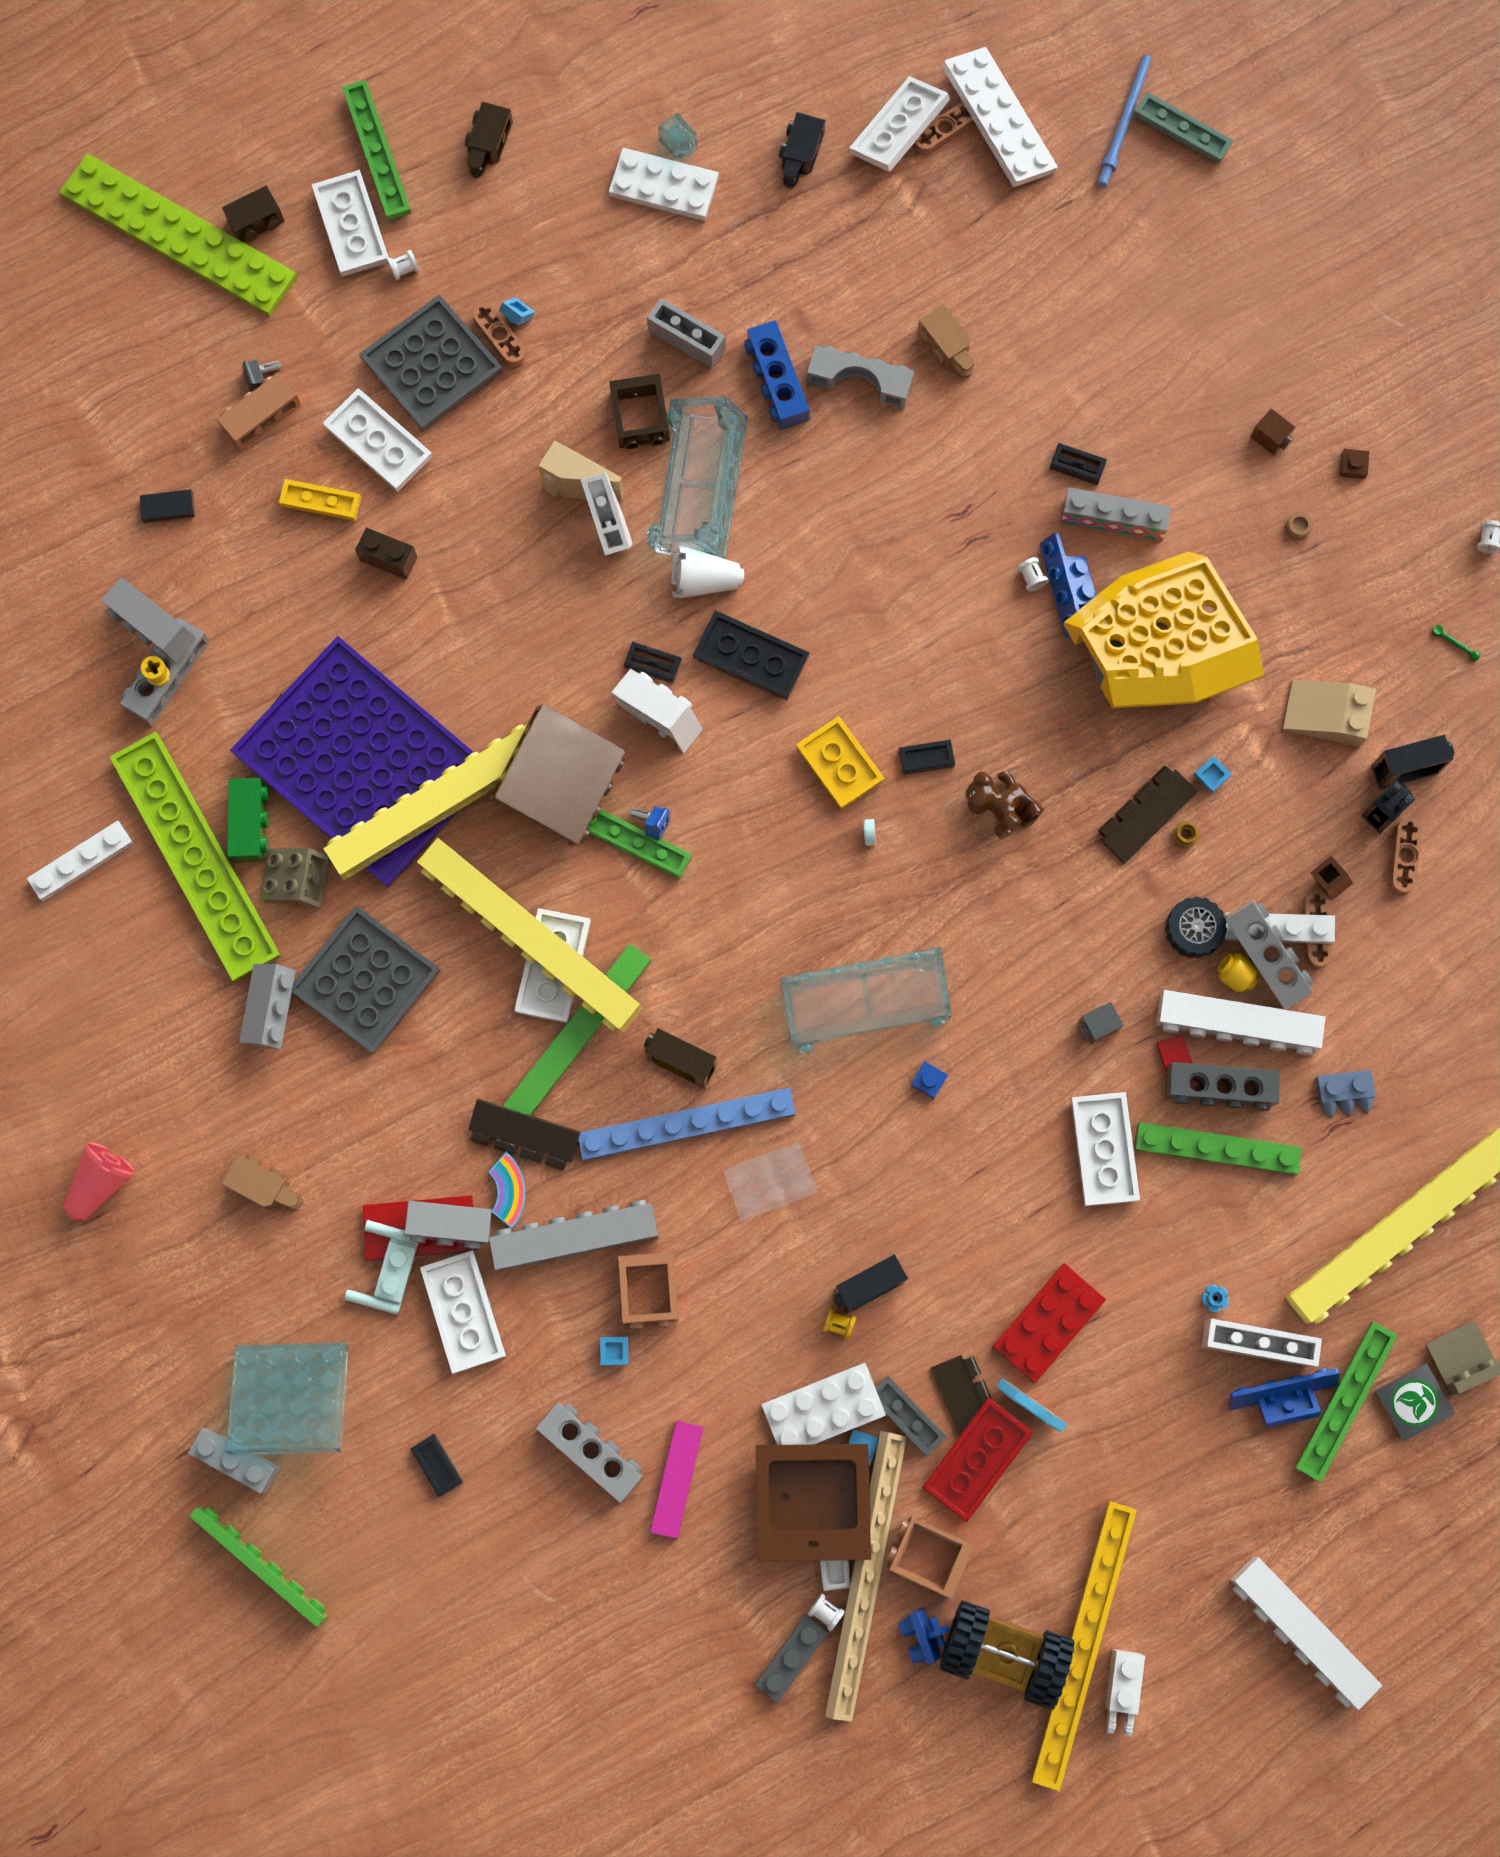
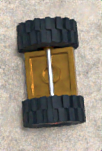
(1007, 1654)

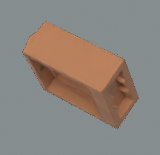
(644, 1261)
(957, 1566)

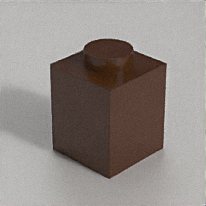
(1273, 432)
(1331, 877)

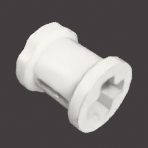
(403, 264)
(1489, 545)
(1032, 574)
(826, 1612)

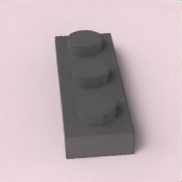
(909, 1417)
(791, 1658)

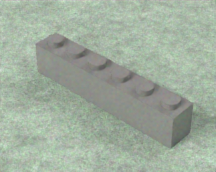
(574, 1236)

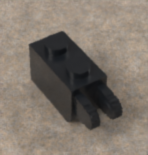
(801, 147)
(1388, 806)

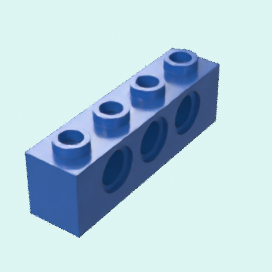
(769, 338)

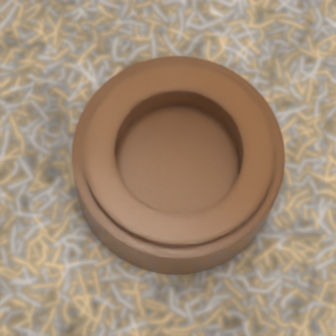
(1299, 526)

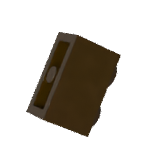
(253, 214)
(386, 553)

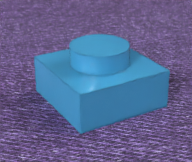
(516, 311)
(1212, 774)
(614, 1351)
(861, 1438)

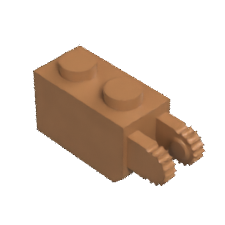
(946, 340)
(260, 1185)

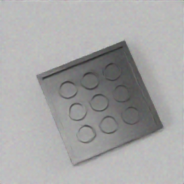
(431, 362)
(364, 979)

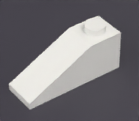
(606, 514)

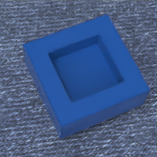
(929, 1080)

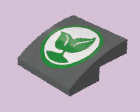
(1415, 1401)

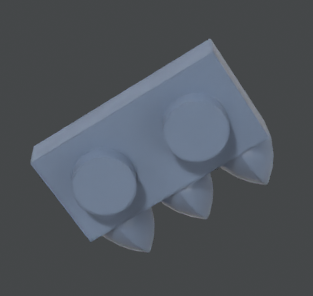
(1346, 1089)

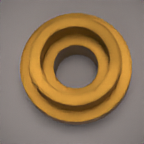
(1191, 828)

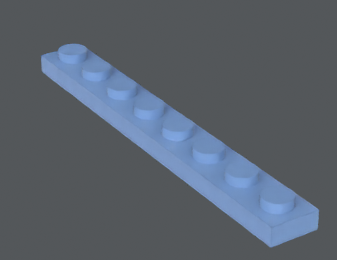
(686, 1124)

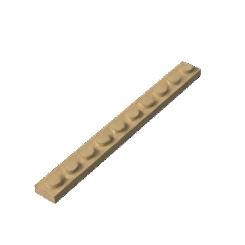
(866, 1580)

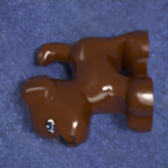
(984, 796)

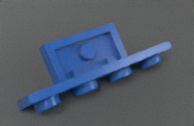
(1068, 578)
(1287, 1399)

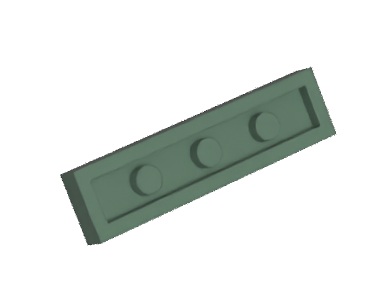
(1183, 128)

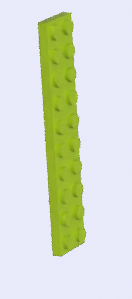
(178, 235)
(195, 856)

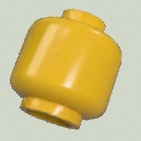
(1238, 972)

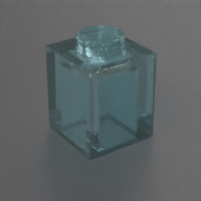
(677, 137)

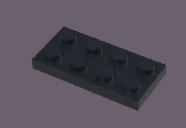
(751, 655)

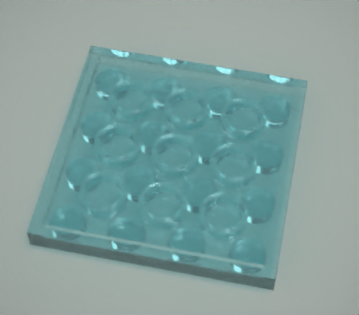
(287, 1398)

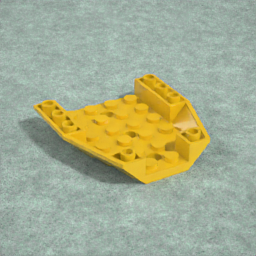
(1180, 665)

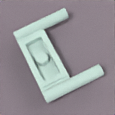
(394, 1271)

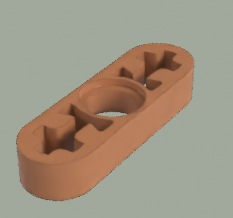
(939, 138)
(499, 324)
(1410, 875)
(1309, 909)

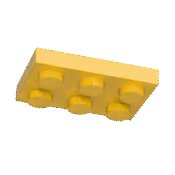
(840, 762)

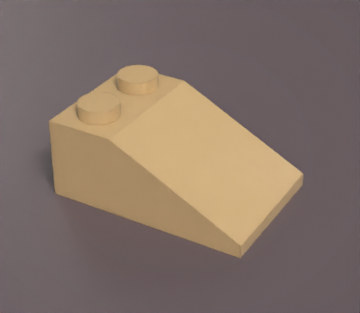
(564, 468)
(1330, 711)

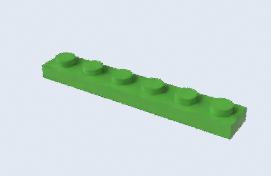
(376, 150)
(1218, 1148)
(1345, 1402)
(269, 1573)

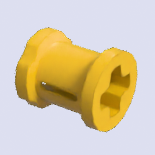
(149, 665)
(839, 1324)

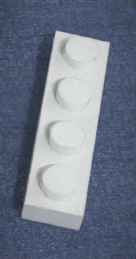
(80, 861)
(1295, 928)

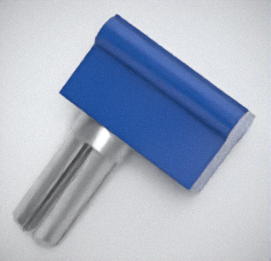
(655, 822)

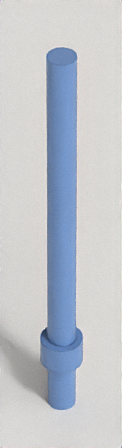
(1110, 161)

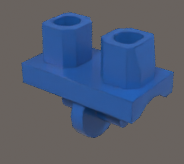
(928, 1636)

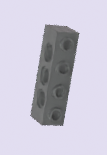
(1264, 1082)

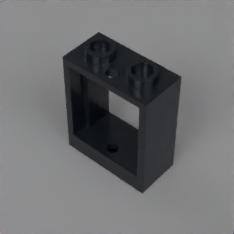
(1413, 761)
(869, 1284)

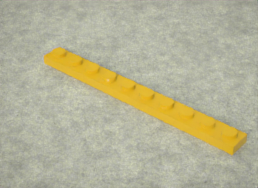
(1087, 1637)

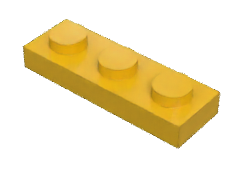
(320, 500)

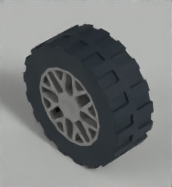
(1196, 927)

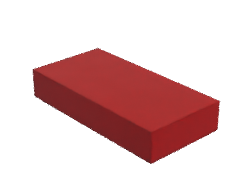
(1175, 1050)

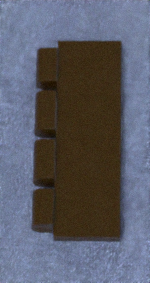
(1154, 810)
(523, 1130)
(959, 1391)

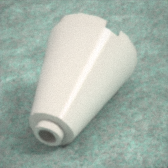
(702, 573)

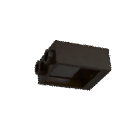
(636, 388)
(680, 1057)

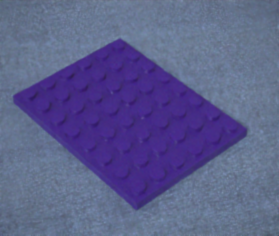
(348, 747)

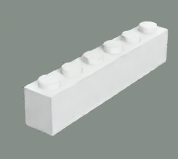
(1240, 1021)
(1305, 1633)

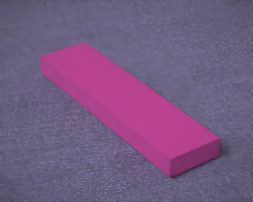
(676, 1479)

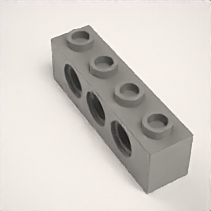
(150, 707)
(1286, 991)
(552, 1428)

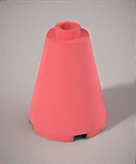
(95, 1181)

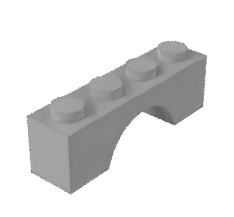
(831, 366)

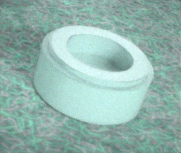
(869, 832)

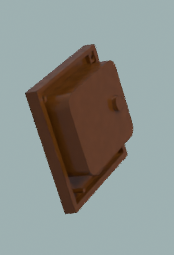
(813, 1497)

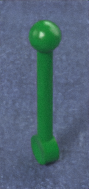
(1439, 631)

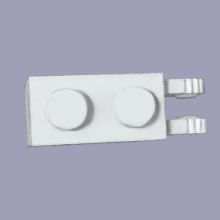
(1124, 1688)

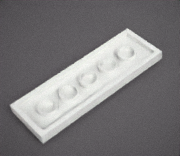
(999, 117)

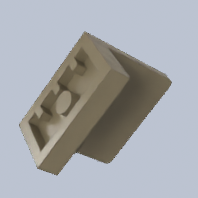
(295, 876)
(1463, 1358)

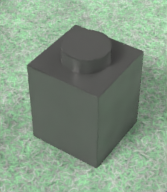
(1100, 1023)

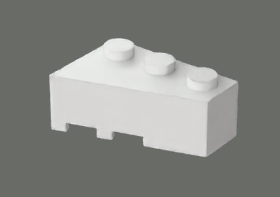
(658, 707)

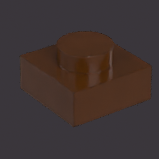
(1354, 463)

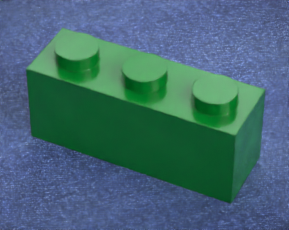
(247, 820)

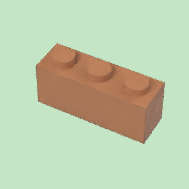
(258, 411)

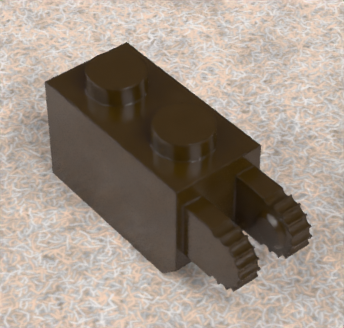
(487, 137)

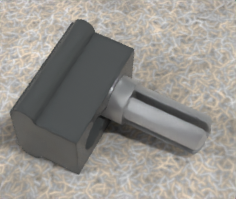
(254, 372)

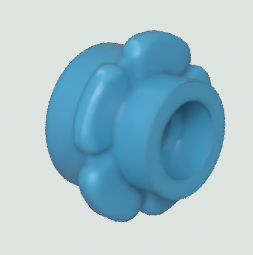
(1210, 1292)

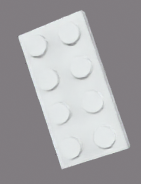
(899, 123)
(663, 184)
(350, 223)
(377, 440)
(537, 993)
(1105, 1149)
(463, 1312)
(824, 1408)

